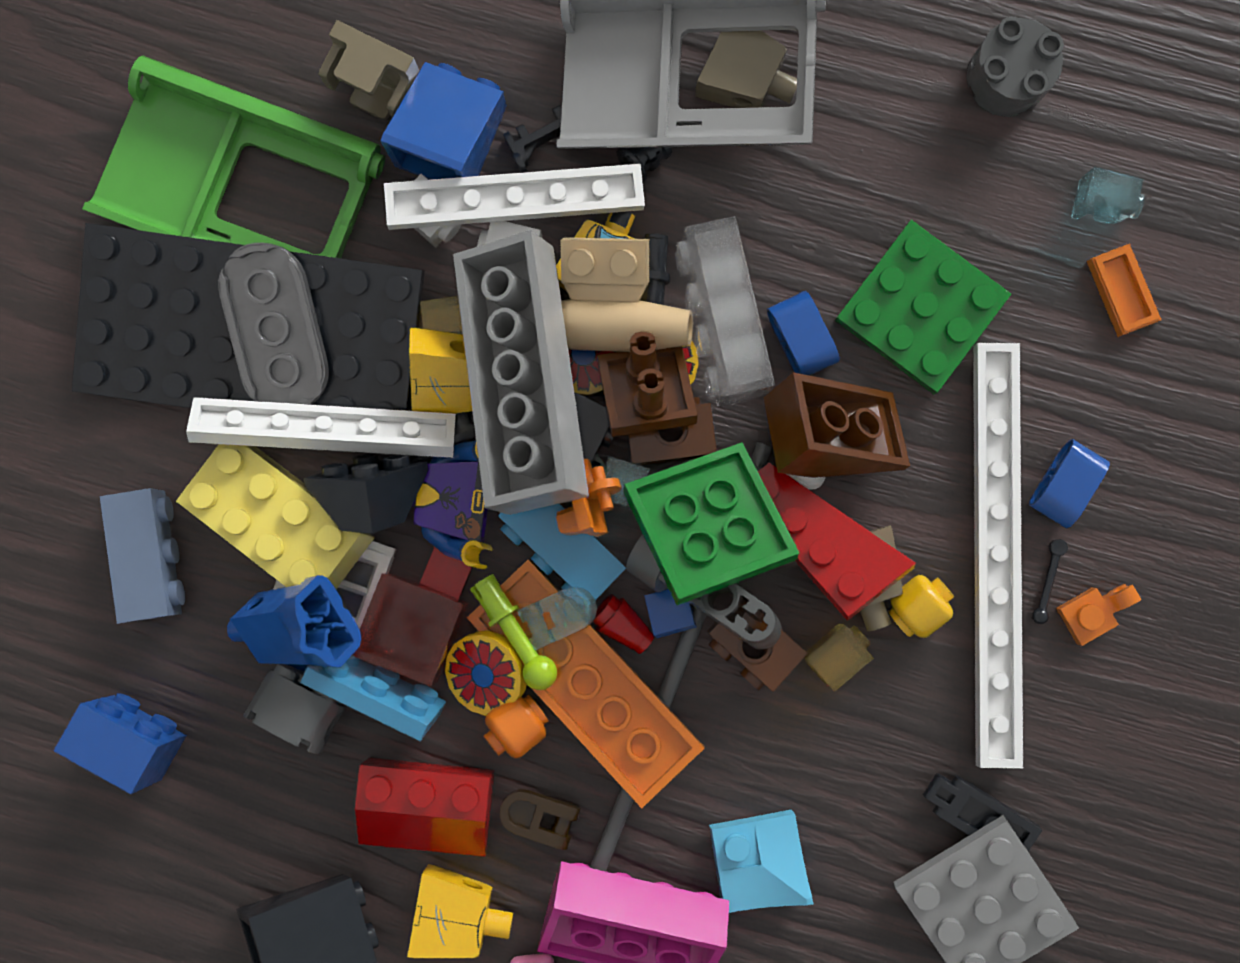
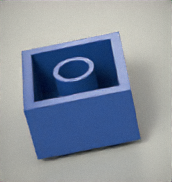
(120, 742)

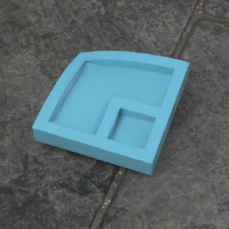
(760, 862)

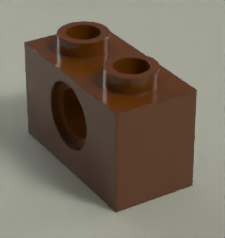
(695, 442)
(767, 668)

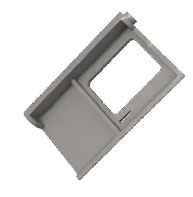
(627, 74)

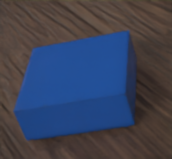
(668, 617)

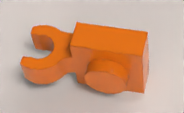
(1092, 614)

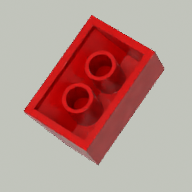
(423, 806)

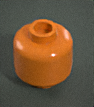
(515, 727)

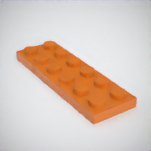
(603, 699)

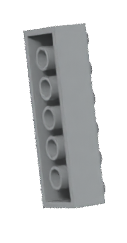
(519, 375)

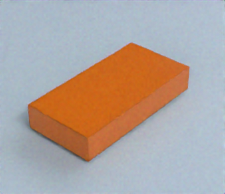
(1123, 290)

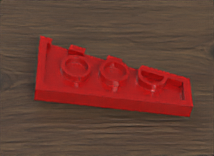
(834, 550)

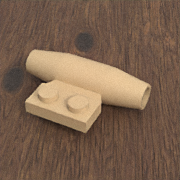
(605, 292)

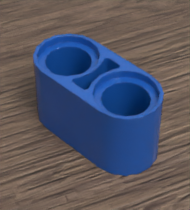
(803, 334)
(1069, 483)

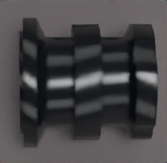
(646, 156)

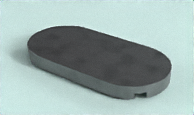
(273, 325)

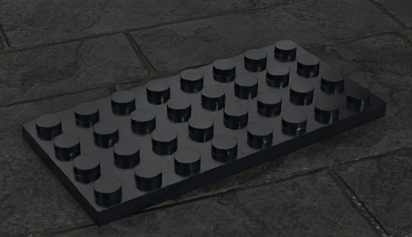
(161, 337)

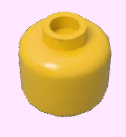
(922, 606)

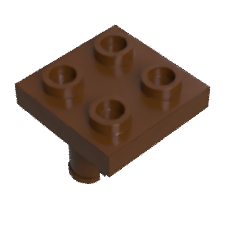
(646, 387)

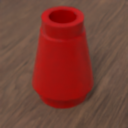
(621, 623)

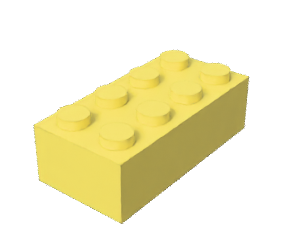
(270, 517)

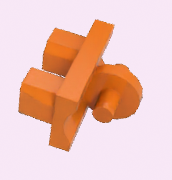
(587, 513)

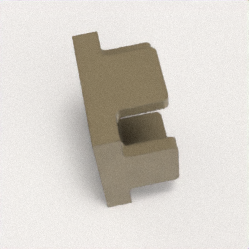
(371, 67)

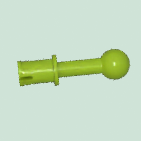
(538, 670)

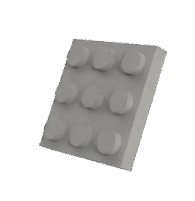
(986, 900)

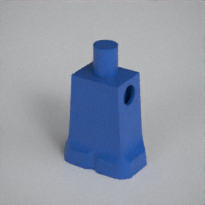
(297, 625)

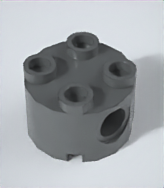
(1015, 66)
(294, 710)

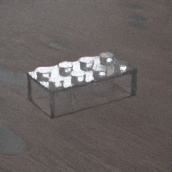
(725, 312)

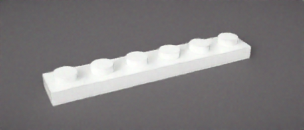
(513, 196)
(321, 427)

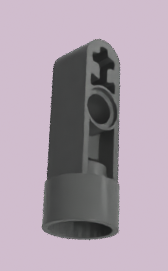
(644, 567)

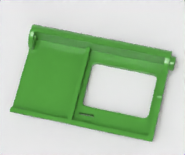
(185, 146)

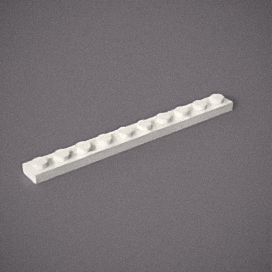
(997, 556)

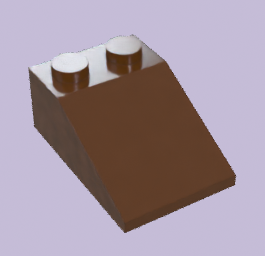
(833, 428)

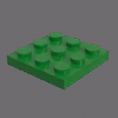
(923, 307)
(710, 523)

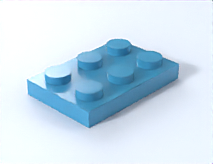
(378, 695)

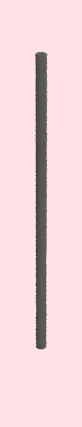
(666, 694)

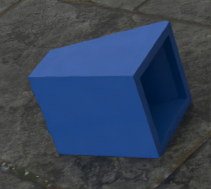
(444, 124)

